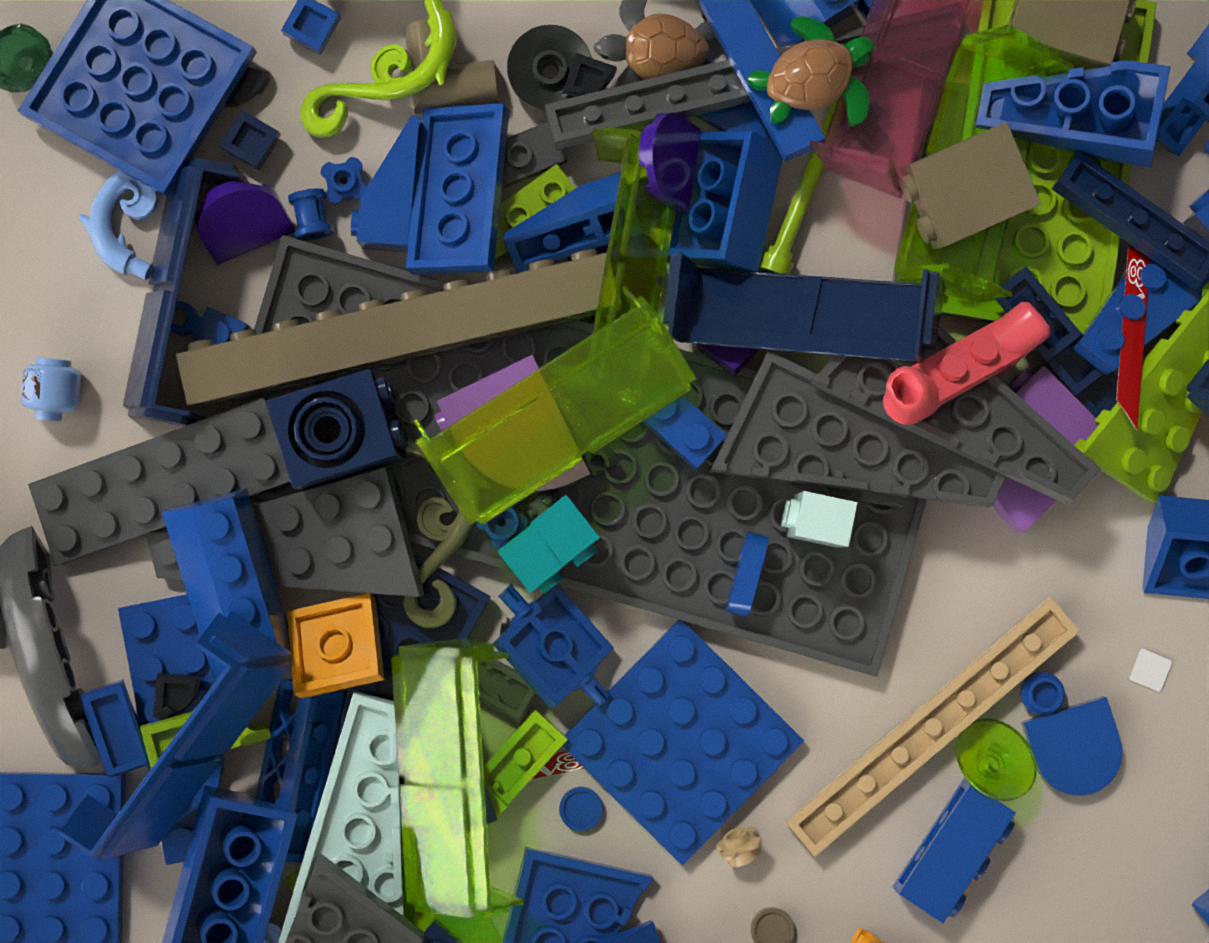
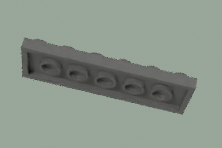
(129, 489)

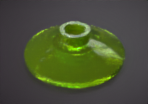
(1008, 753)

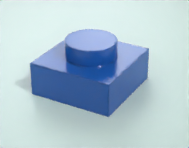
(311, 24)

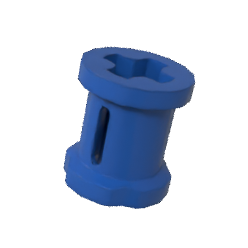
(310, 214)

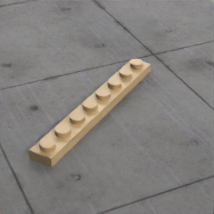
(932, 726)

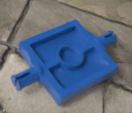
(553, 646)

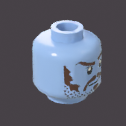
(50, 388)

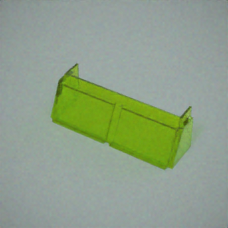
(981, 58)
(638, 230)
(559, 413)
(444, 779)

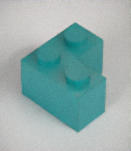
(549, 545)

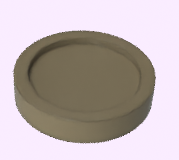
(772, 926)

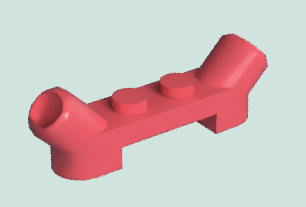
(990, 351)

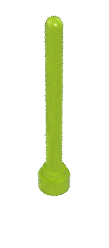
(778, 257)

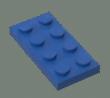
(458, 189)

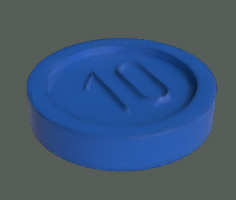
(581, 808)

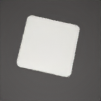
(1150, 670)

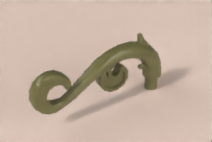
(452, 539)

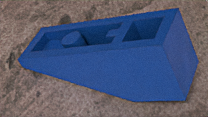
(388, 199)
(567, 226)

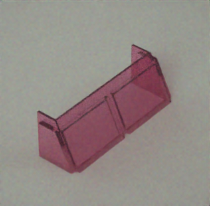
(904, 86)

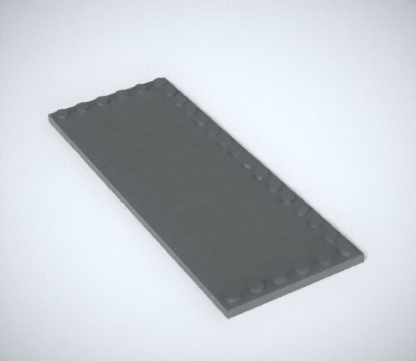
(661, 525)

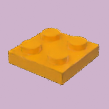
(335, 645)

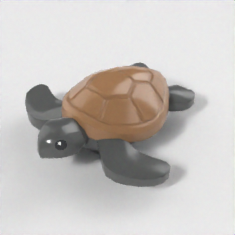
(654, 44)

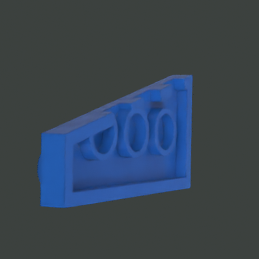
(1165, 303)

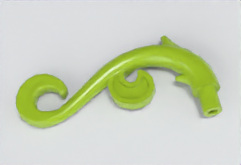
(386, 60)

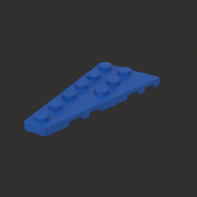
(157, 640)

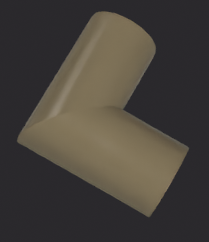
(464, 83)

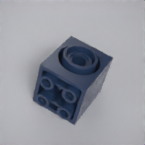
(367, 434)

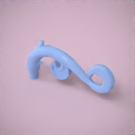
(99, 225)

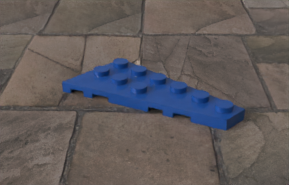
(571, 899)

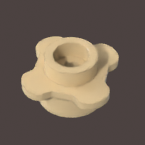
(740, 846)

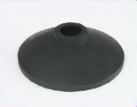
(535, 51)

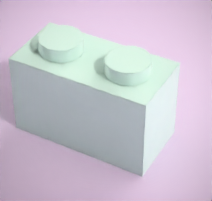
(819, 519)

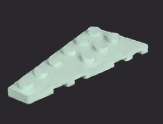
(360, 807)

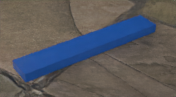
(751, 50)

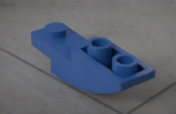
(1189, 102)

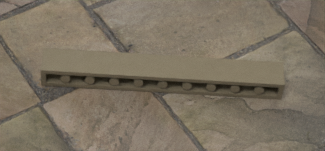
(391, 331)

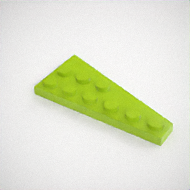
(1167, 418)

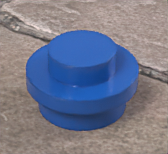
(1042, 693)

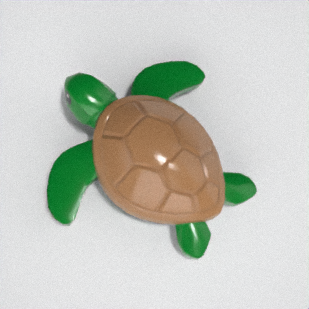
(816, 73)

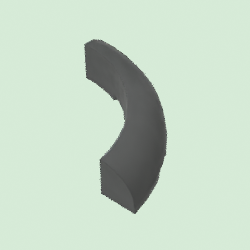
(42, 649)

